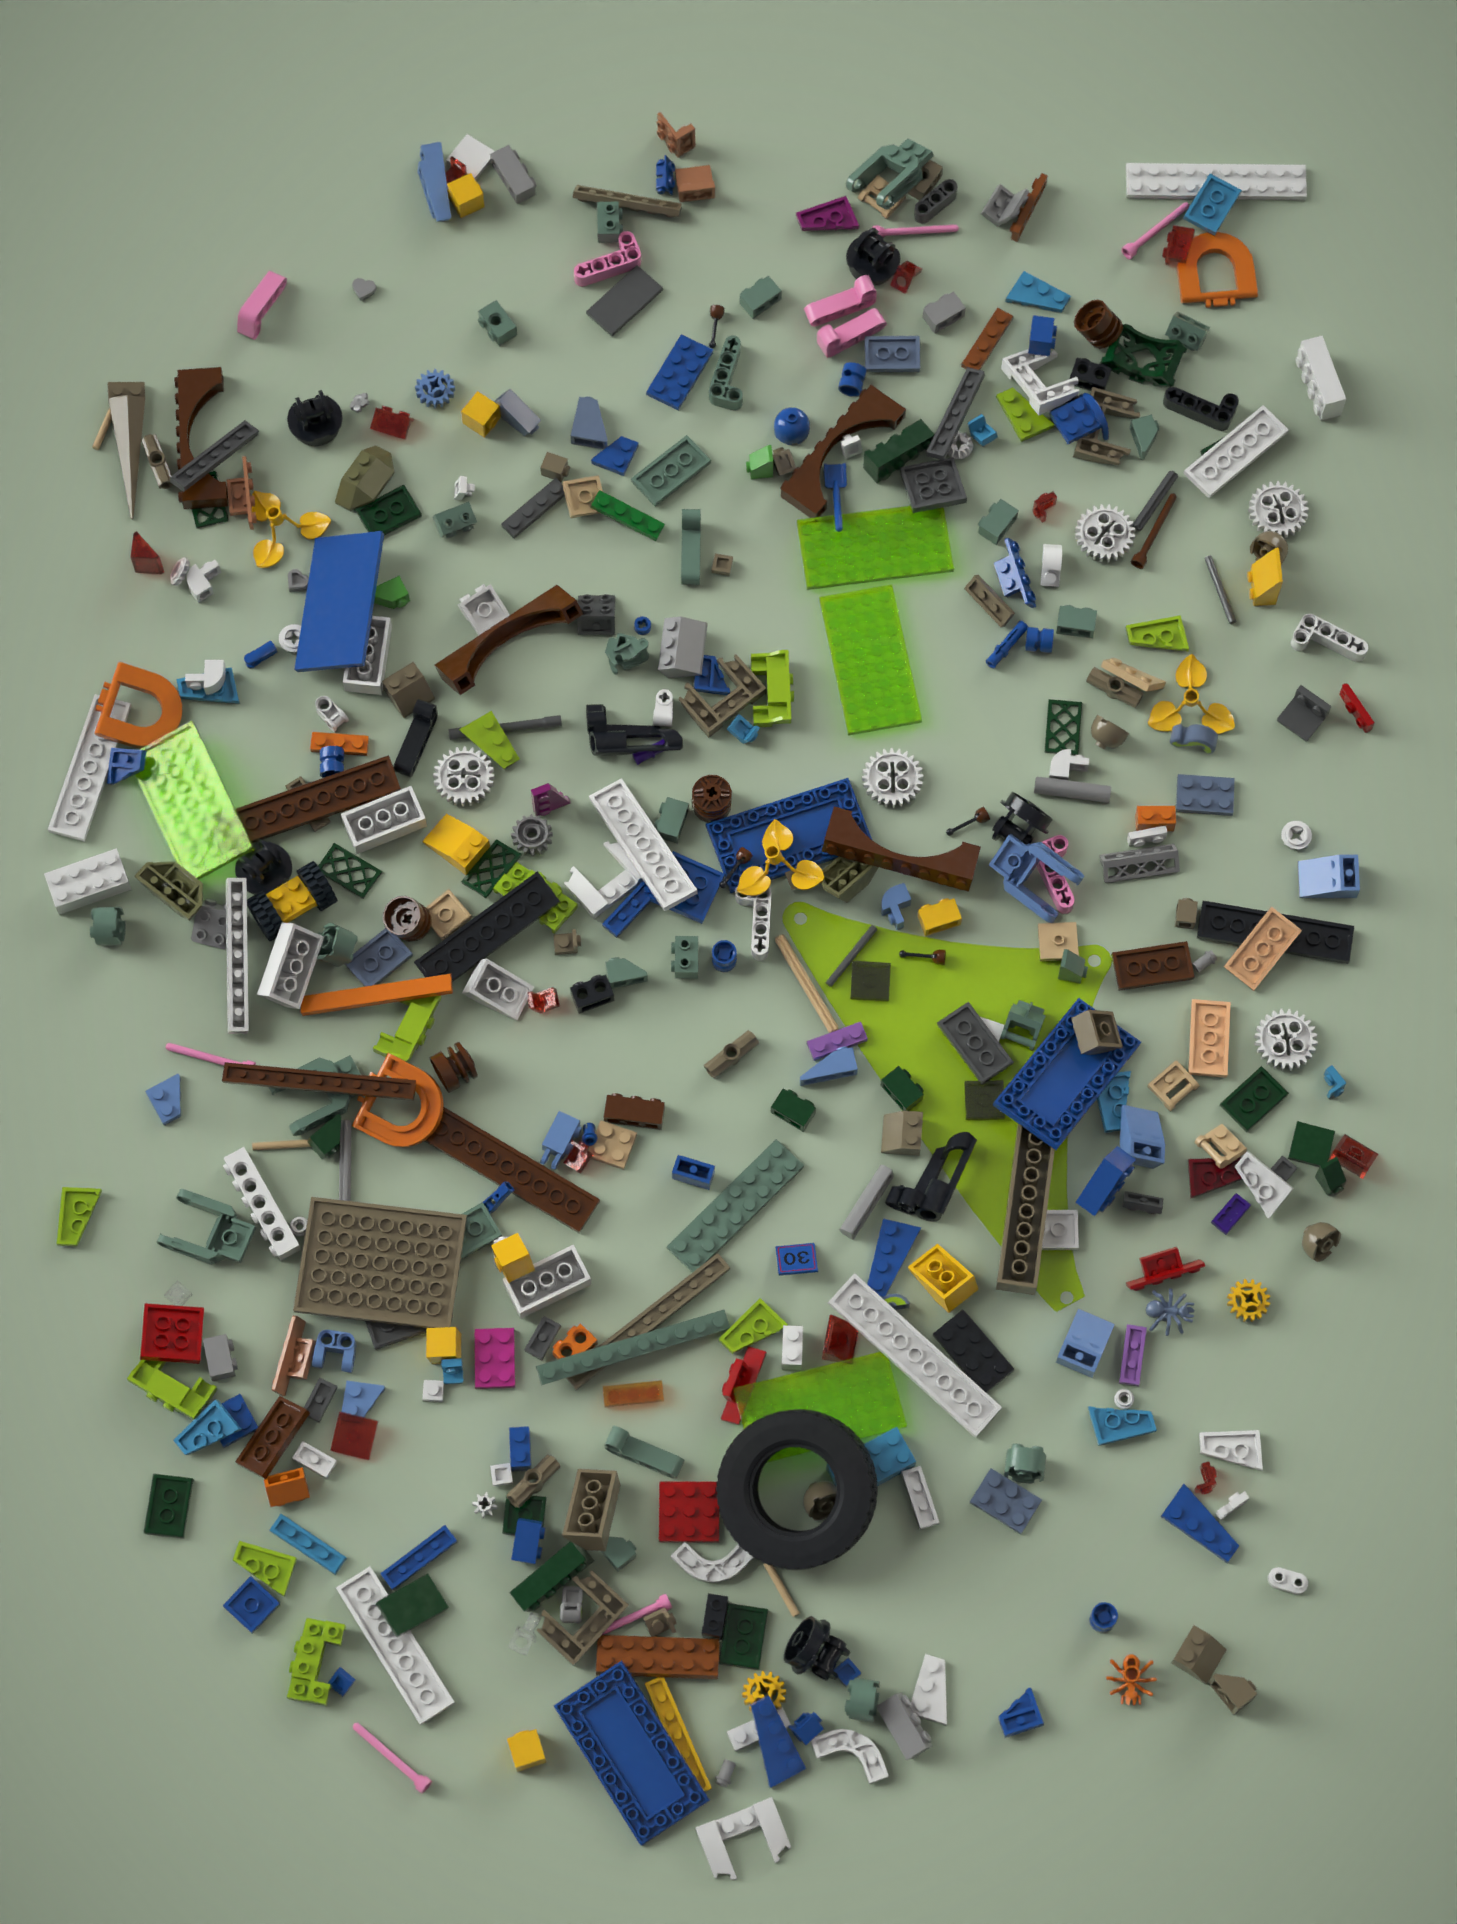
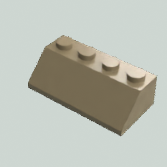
(592, 1508)

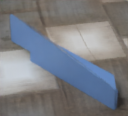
(433, 180)

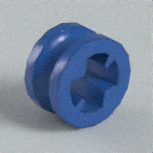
(645, 630)

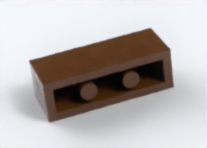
(634, 1111)

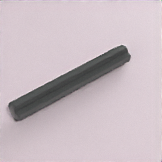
(1155, 500)

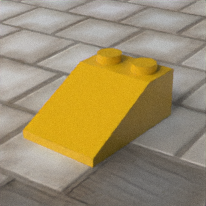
(1265, 579)
(457, 843)
(944, 1278)

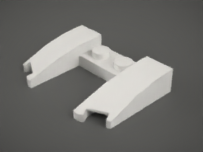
(1042, 399)
(599, 901)
(715, 1832)

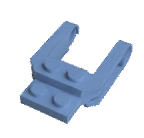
(1016, 863)

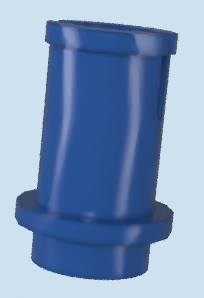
(589, 1136)

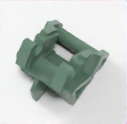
(626, 651)
(1026, 1017)

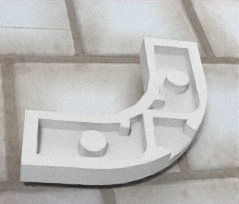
(711, 1570)
(854, 1743)

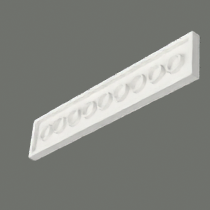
(1186, 180)
(914, 1355)

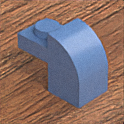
(894, 900)

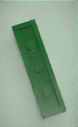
(627, 515)

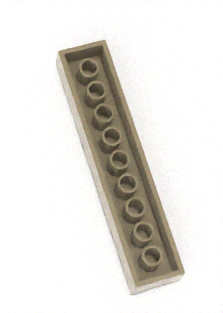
(1025, 1214)

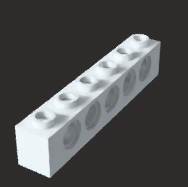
(241, 1160)

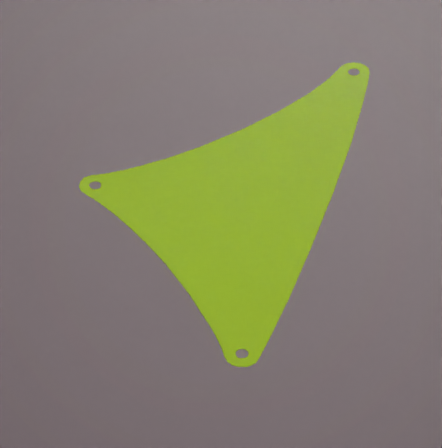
(907, 1036)

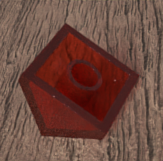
(144, 557)
(1354, 1156)
(839, 1340)

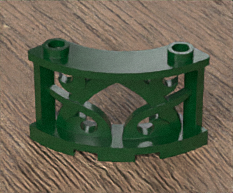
(1140, 342)

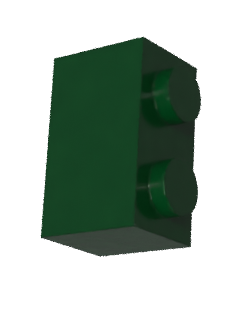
(902, 1089)
(793, 1109)

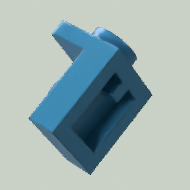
(1334, 1079)
(452, 1371)

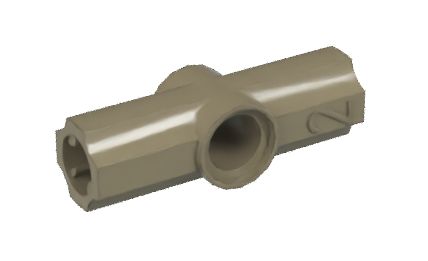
(154, 452)
(1125, 692)
(740, 1046)
(526, 1489)

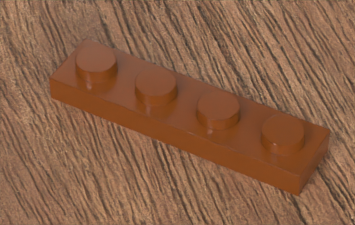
(1025, 213)
(987, 340)

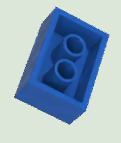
(1106, 1181)

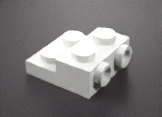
(483, 609)

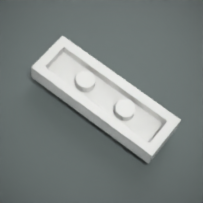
(920, 1497)
(746, 1734)

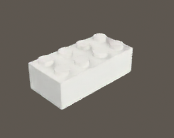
(1320, 378)
(369, 677)
(384, 820)
(87, 881)
(290, 965)
(549, 1282)

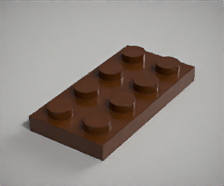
(1152, 965)
(272, 1437)

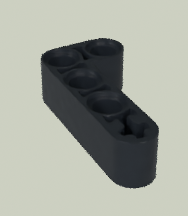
(1199, 405)
(423, 722)

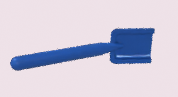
(836, 478)

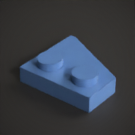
(166, 1099)
(360, 1397)

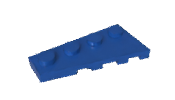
(891, 1250)
(1198, 1523)
(775, 1743)

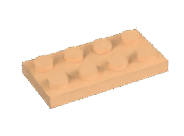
(1262, 948)
(1209, 1038)

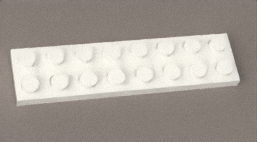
(85, 776)
(643, 845)
(399, 1655)

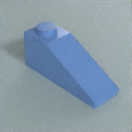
(834, 1066)

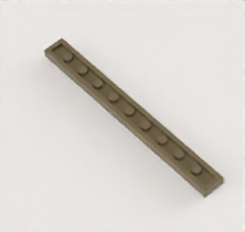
(663, 1308)

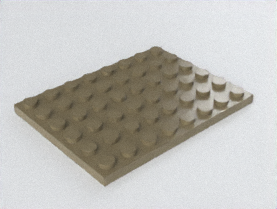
(380, 1263)

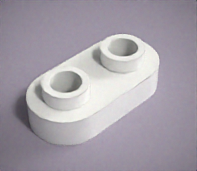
(1288, 1581)

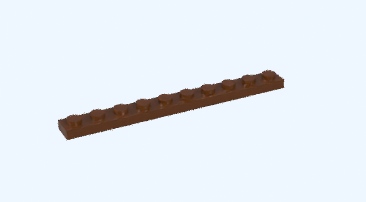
(319, 1081)

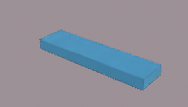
(308, 1544)

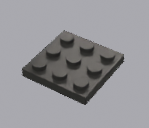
(933, 485)

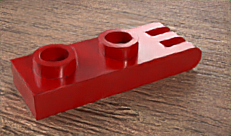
(1356, 708)

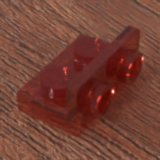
(1178, 244)
(391, 422)

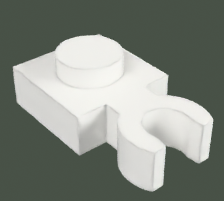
(1236, 1501)

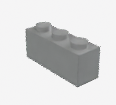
(513, 174)
(904, 1726)

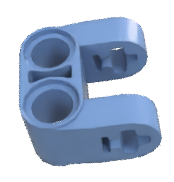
(335, 1347)

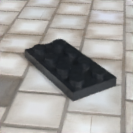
(973, 1351)

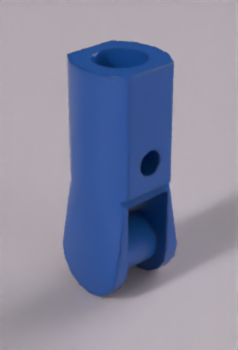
(260, 654)
(499, 1196)

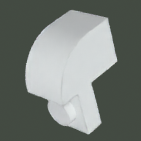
(1051, 565)
(199, 578)
(211, 680)
(1063, 762)

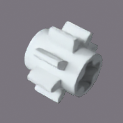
(480, 1501)

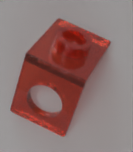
(454, 171)
(907, 271)

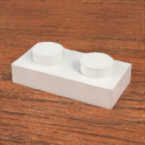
(1140, 837)
(314, 1459)

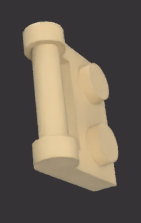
(875, 188)
(1168, 1080)
(1224, 1142)

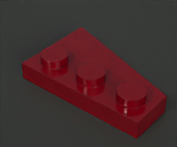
(1207, 1176)

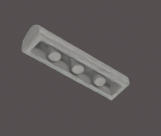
(1072, 789)
(867, 1202)

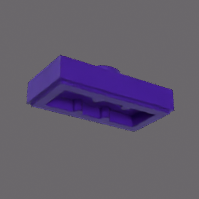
(1231, 1213)

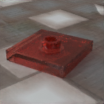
(354, 1435)

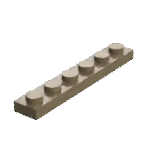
(634, 202)

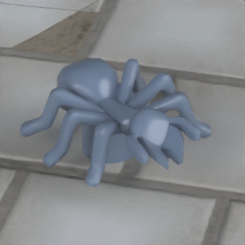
(1165, 1311)

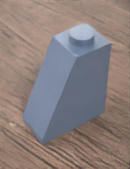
(517, 413)
(588, 425)

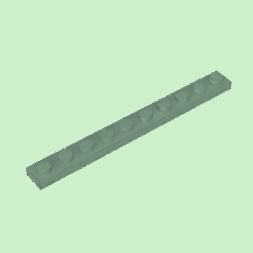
(632, 1347)

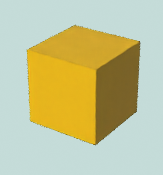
(466, 195)
(481, 414)
(512, 1258)
(443, 1344)
(526, 1749)

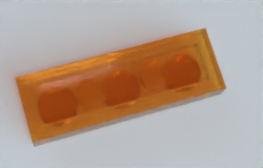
(633, 1393)

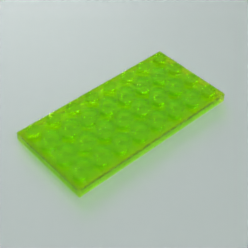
(874, 546)
(870, 659)
(192, 803)
(854, 1391)

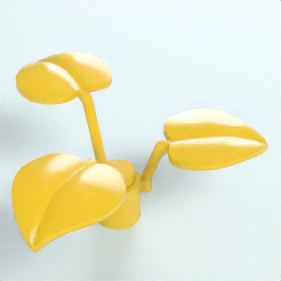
(268, 507)
(1190, 673)
(778, 839)

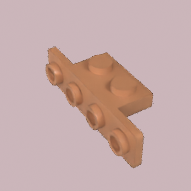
(240, 496)
(295, 1357)

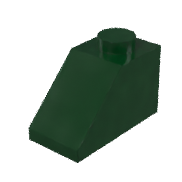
(326, 1138)
(1331, 1177)

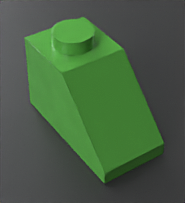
(760, 463)
(392, 594)

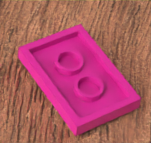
(494, 1358)

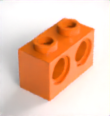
(570, 1343)

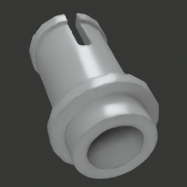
(1204, 961)
(726, 1771)

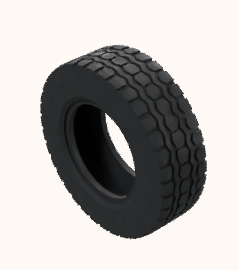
(740, 1498)

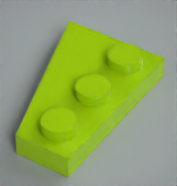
(1022, 415)
(1159, 633)
(490, 738)
(75, 1213)
(752, 1327)
(266, 1565)

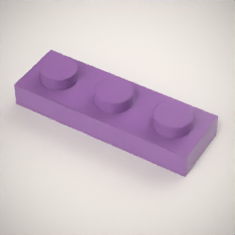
(827, 1043)
(1132, 1355)

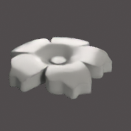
(359, 402)

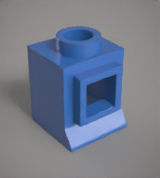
(806, 1727)

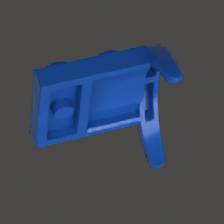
(1080, 418)

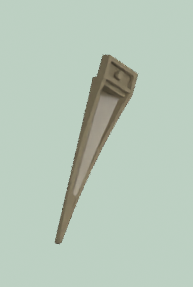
(127, 413)

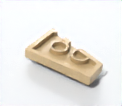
(1133, 675)

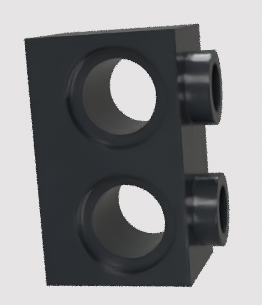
(1088, 379)
(594, 998)
(714, 1616)

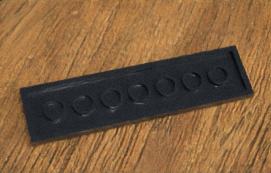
(489, 929)
(1316, 940)

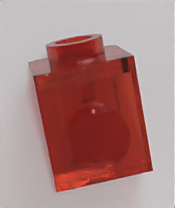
(1043, 503)
(543, 1000)
(578, 1157)
(1209, 1474)

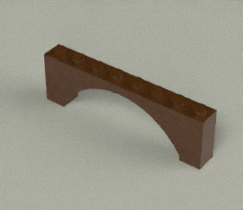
(194, 391)
(869, 411)
(551, 607)
(850, 842)

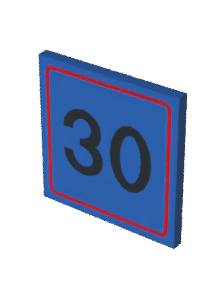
(796, 1259)

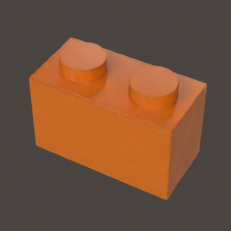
(1155, 816)
(286, 1487)

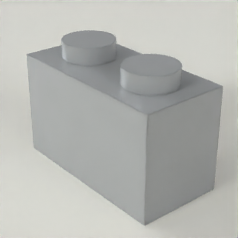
(943, 312)
(219, 1357)

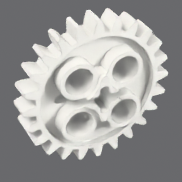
(1293, 506)
(1090, 524)
(464, 760)
(910, 777)
(1268, 1041)

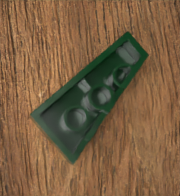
(897, 451)
(551, 1576)

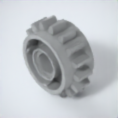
(532, 825)

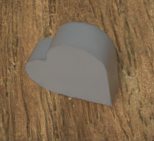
(363, 288)
(297, 581)

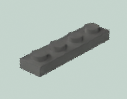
(534, 508)

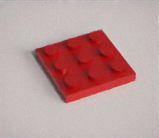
(172, 1333)
(688, 1512)

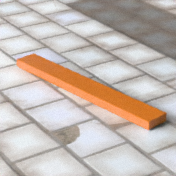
(377, 994)

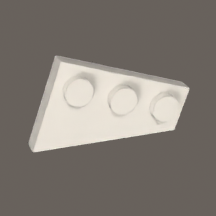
(1264, 1184)
(1233, 1446)
(930, 1691)

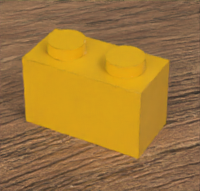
(939, 916)

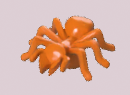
(1131, 1676)

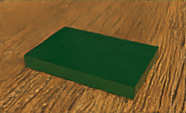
(389, 511)
(1254, 1099)
(168, 1506)
(412, 1605)
(743, 1636)

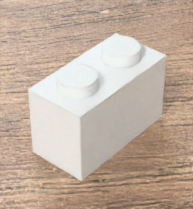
(792, 1347)

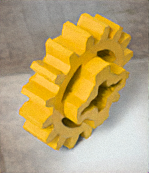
(1255, 1305)
(771, 1689)

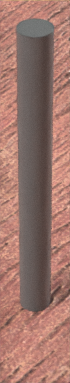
(1220, 589)
(850, 957)

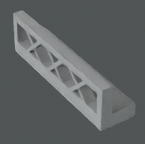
(1140, 856)

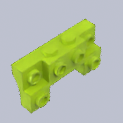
(779, 696)
(554, 918)
(411, 1030)
(172, 1393)
(309, 1659)

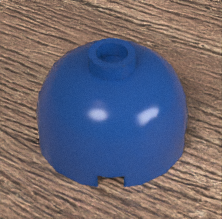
(791, 426)

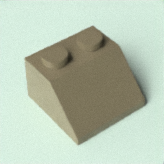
(406, 688)
(1096, 1032)
(902, 1133)
(1199, 1654)
(1233, 1691)

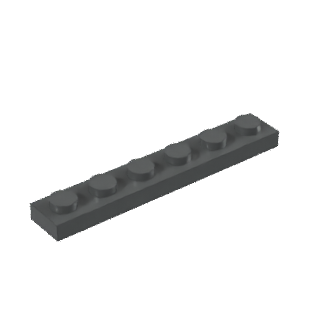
(955, 413)
(214, 456)

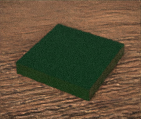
(1311, 1144)
(532, 1509)

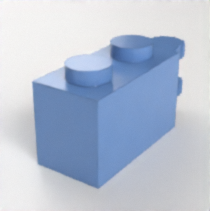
(558, 1138)

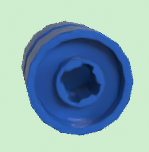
(852, 379)
(1039, 639)
(331, 760)
(724, 956)
(1103, 1617)

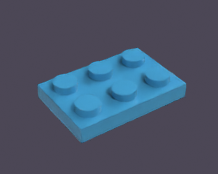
(1212, 204)

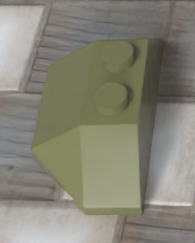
(365, 478)
(847, 878)
(173, 887)

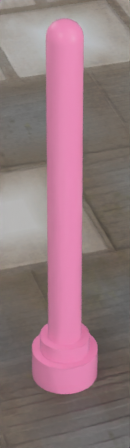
(916, 230)
(1130, 250)
(202, 1055)
(662, 1602)
(421, 1782)

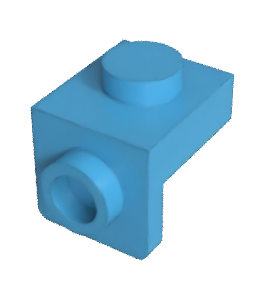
(981, 430)
(743, 730)

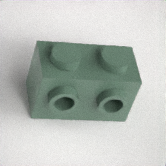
(608, 221)
(1187, 331)
(454, 519)
(686, 957)

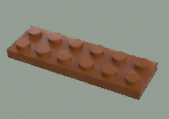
(659, 1656)

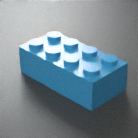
(889, 1456)

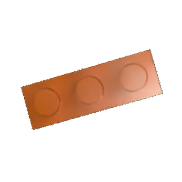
(350, 743)

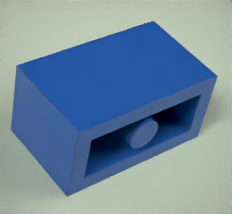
(1041, 336)
(693, 1172)
(520, 1448)
(527, 1541)

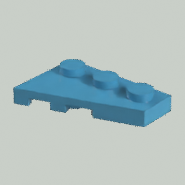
(1037, 293)
(226, 694)
(1111, 1101)
(1117, 1425)
(207, 1429)

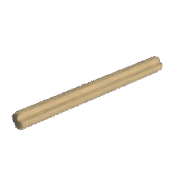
(806, 983)

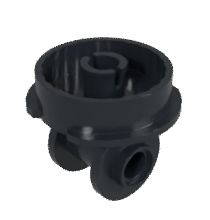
(873, 248)
(321, 409)
(1025, 810)
(264, 856)
(805, 1644)

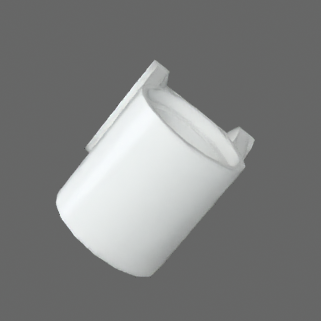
(663, 710)
(332, 715)

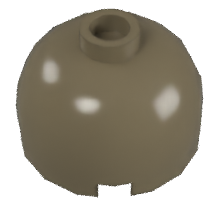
(1268, 541)
(1107, 733)
(1319, 1240)
(820, 1499)

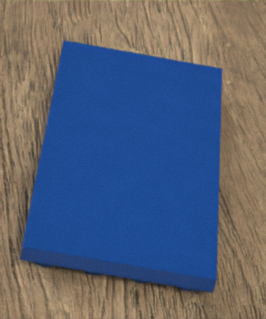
(339, 602)
(803, 814)
(1060, 1082)
(631, 1753)

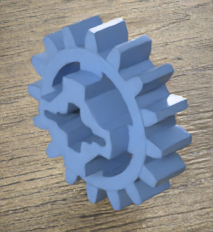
(434, 382)

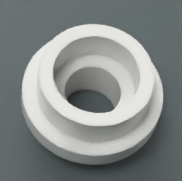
(296, 1221)
(1124, 1393)

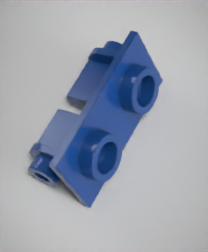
(665, 169)

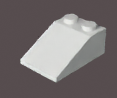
(497, 989)

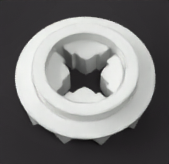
(964, 449)
(179, 571)
(286, 634)
(1296, 827)

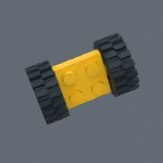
(291, 900)

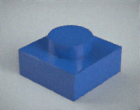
(847, 1671)
(341, 1681)

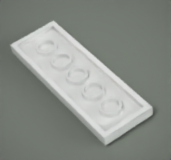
(1236, 451)

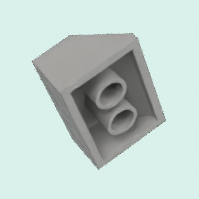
(682, 647)

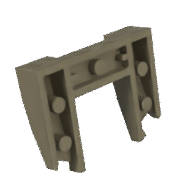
(1097, 451)
(748, 691)
(609, 1609)

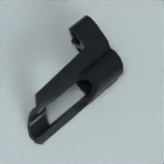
(611, 739)
(932, 1195)

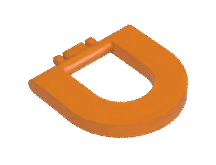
(1243, 269)
(145, 682)
(422, 1126)

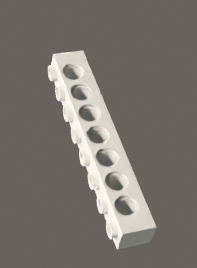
(237, 956)

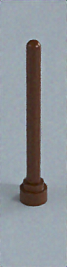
(1140, 559)

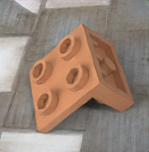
(679, 141)
(695, 183)

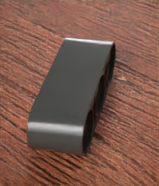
(932, 208)

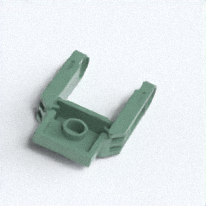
(905, 160)
(339, 1102)
(228, 1236)

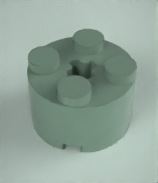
(107, 925)
(337, 945)
(1025, 1463)
(862, 1699)

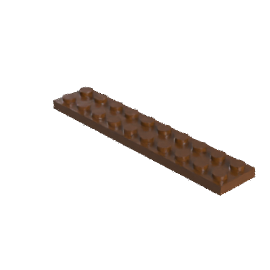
(319, 799)
(504, 1163)

